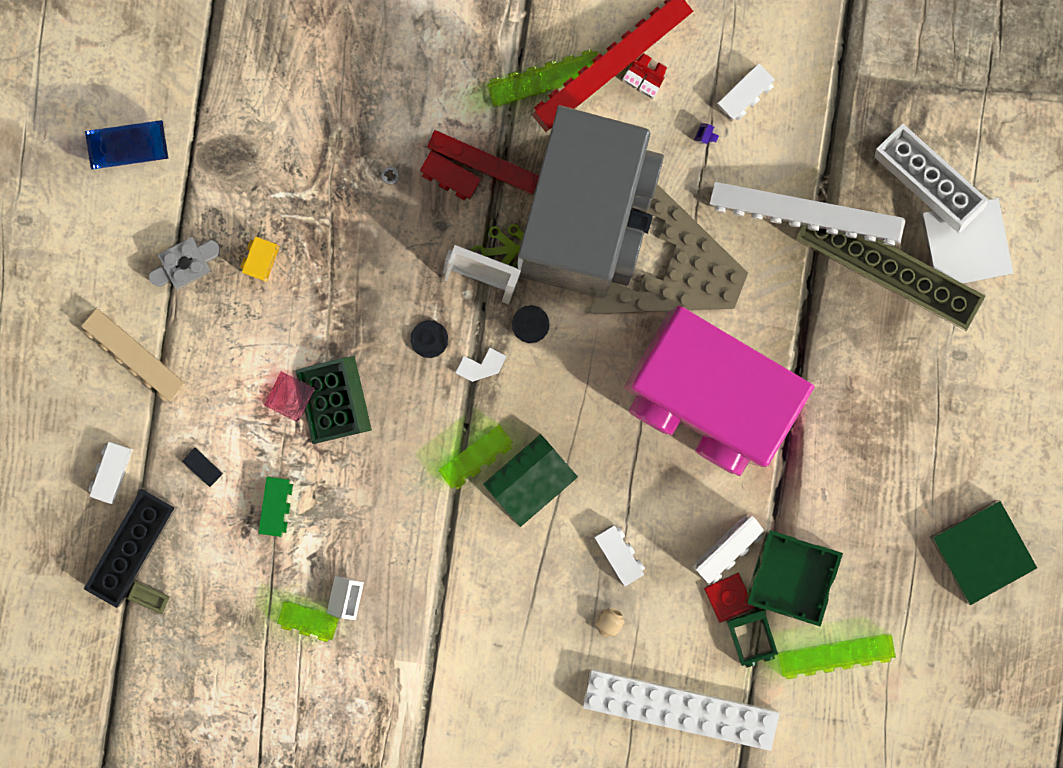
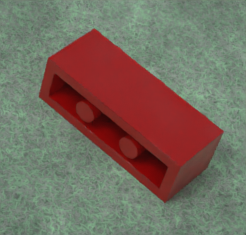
(449, 176)

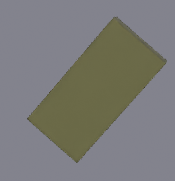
(148, 597)

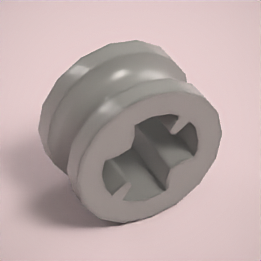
(395, 172)

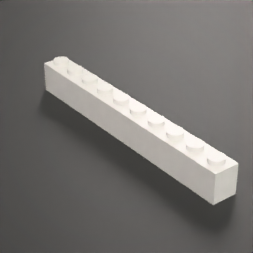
(808, 213)

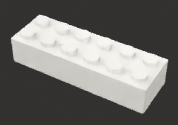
(931, 178)

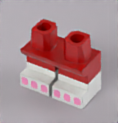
(640, 70)

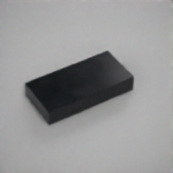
(640, 220)
(202, 467)

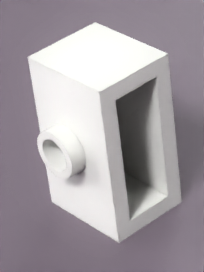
(345, 598)

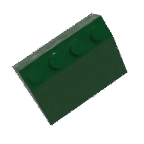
(337, 402)
(530, 480)

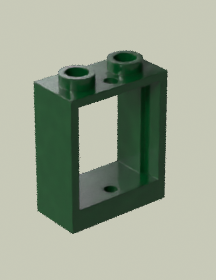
(749, 618)

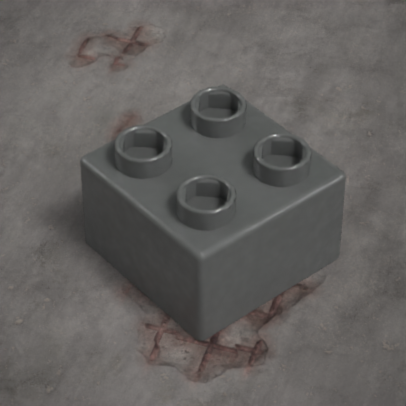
(584, 201)

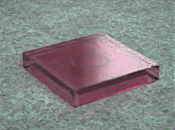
(289, 396)

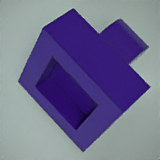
(705, 134)

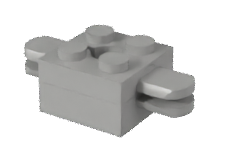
(184, 263)

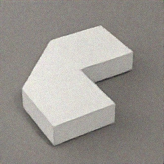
(490, 366)

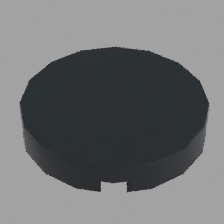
(530, 324)
(429, 339)

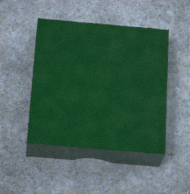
(984, 552)
(793, 577)

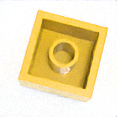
(260, 258)

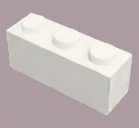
(746, 93)
(110, 472)
(620, 555)

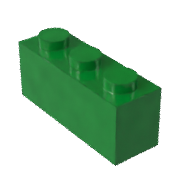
(275, 506)

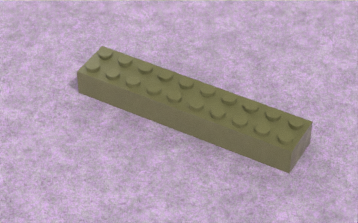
(899, 274)

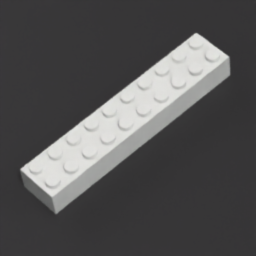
(681, 709)

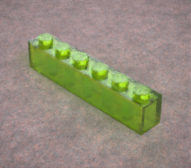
(537, 79)
(835, 655)

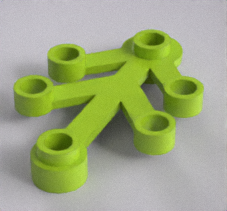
(510, 247)

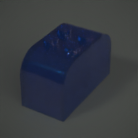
(126, 144)

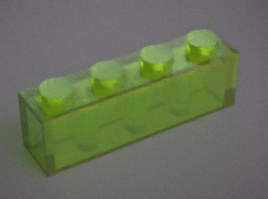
(476, 456)

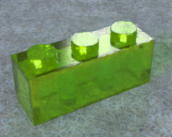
(308, 621)

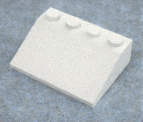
(728, 548)

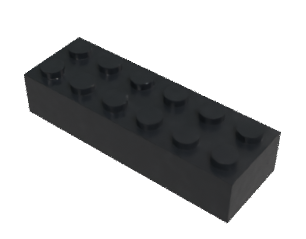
(130, 547)

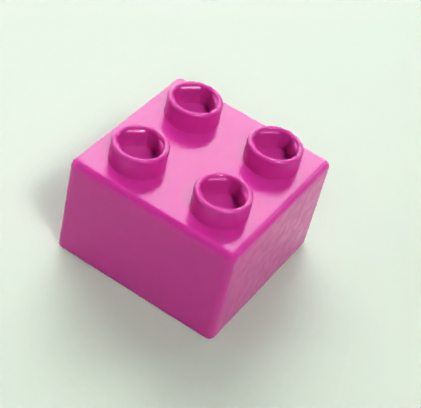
(717, 390)

